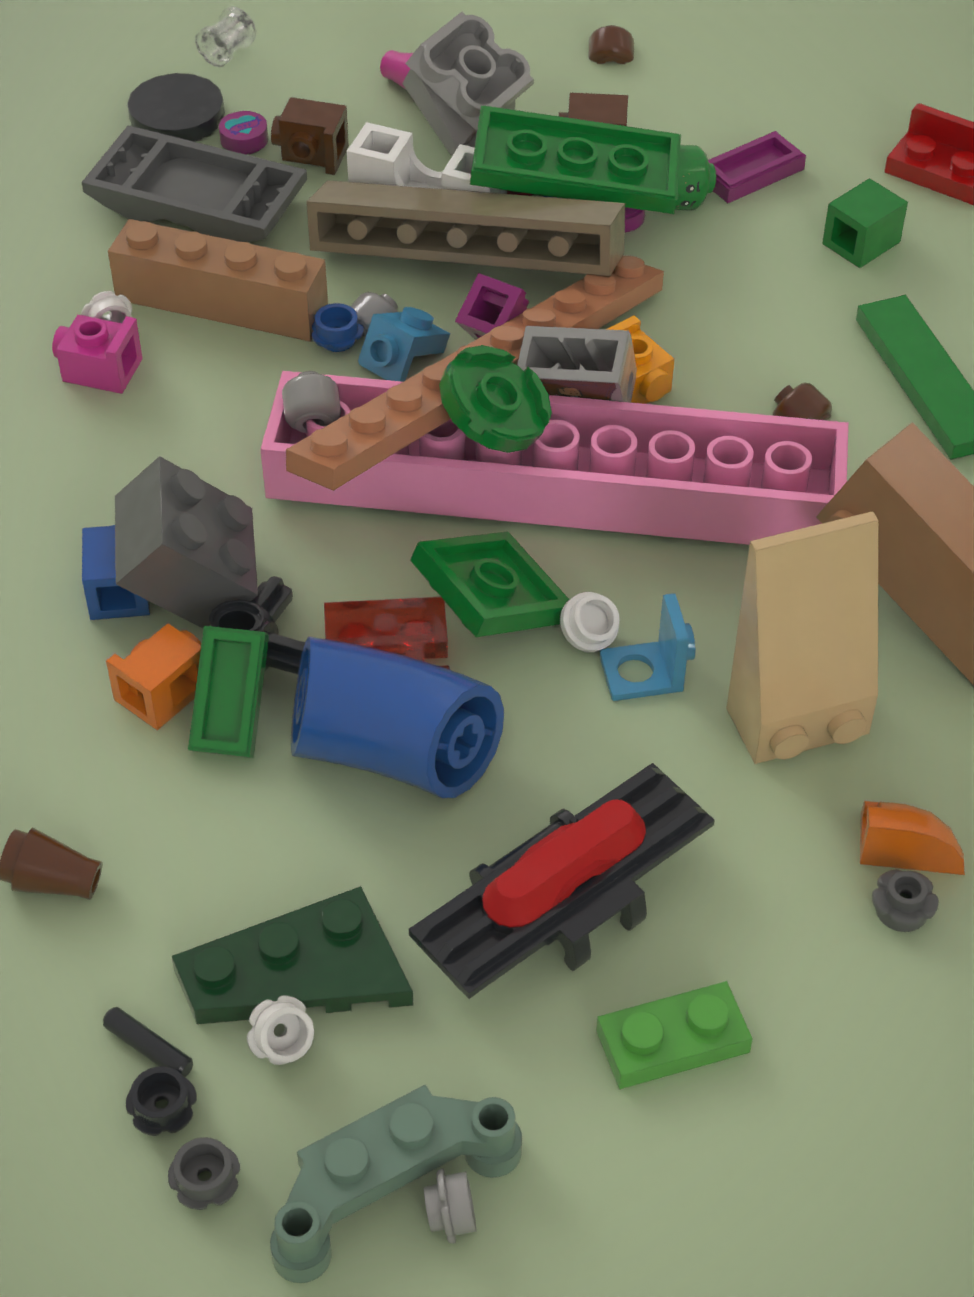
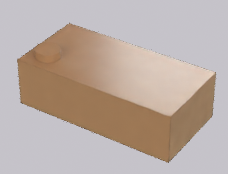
(922, 537)

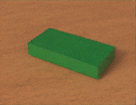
(228, 691)

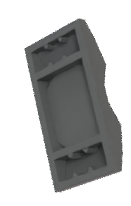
(193, 185)

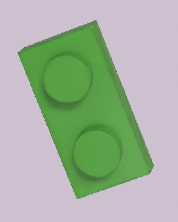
(673, 1034)

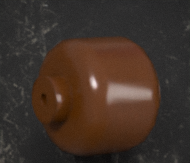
(611, 44)
(802, 402)

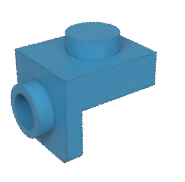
(396, 339)

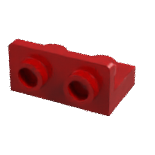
(936, 153)

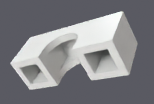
(388, 158)

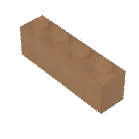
(218, 279)

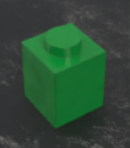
(864, 222)

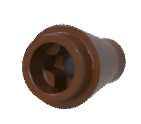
(46, 866)

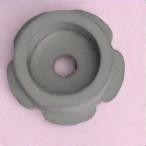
(450, 1205)

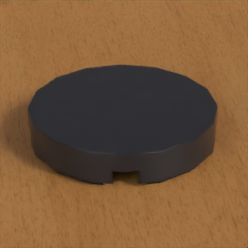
(177, 106)

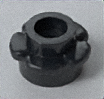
(157, 1085)

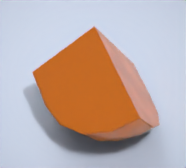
(908, 839)

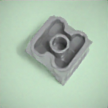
(460, 73)

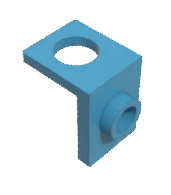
(665, 657)

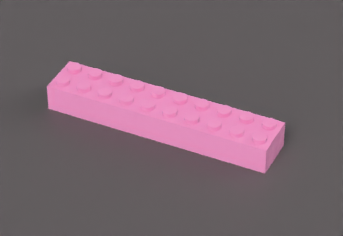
(595, 469)

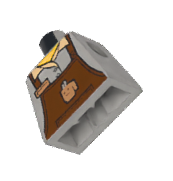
(581, 361)

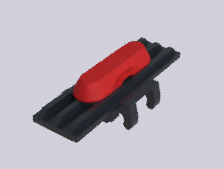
(562, 882)

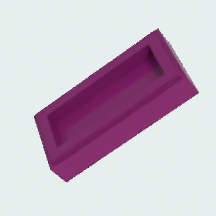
(755, 166)

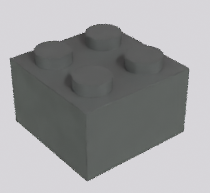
(183, 542)

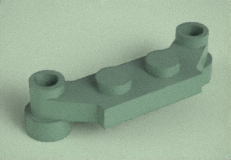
(379, 1157)

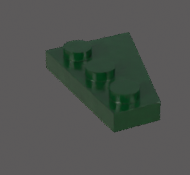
(318, 954)

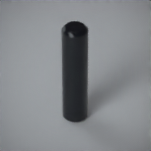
(146, 1041)

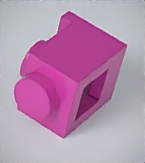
(98, 352)

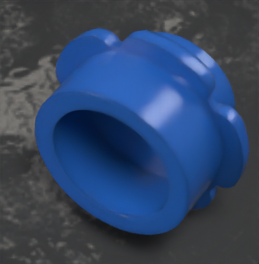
(336, 327)

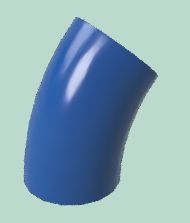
(394, 717)

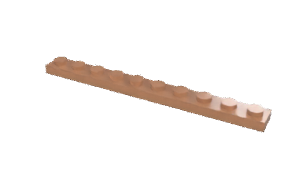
(415, 406)

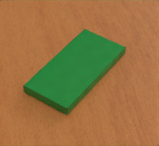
(576, 159)

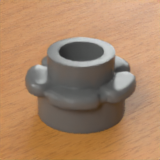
(904, 913)
(200, 1156)

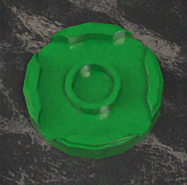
(494, 399)

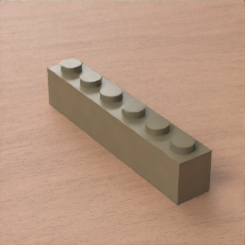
(467, 227)

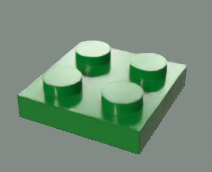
(490, 583)

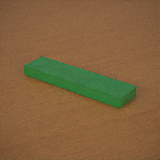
(922, 371)

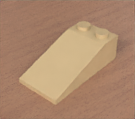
(807, 639)

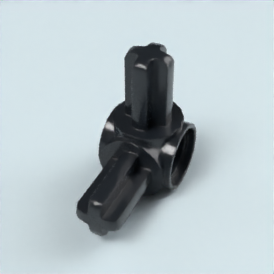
(261, 616)

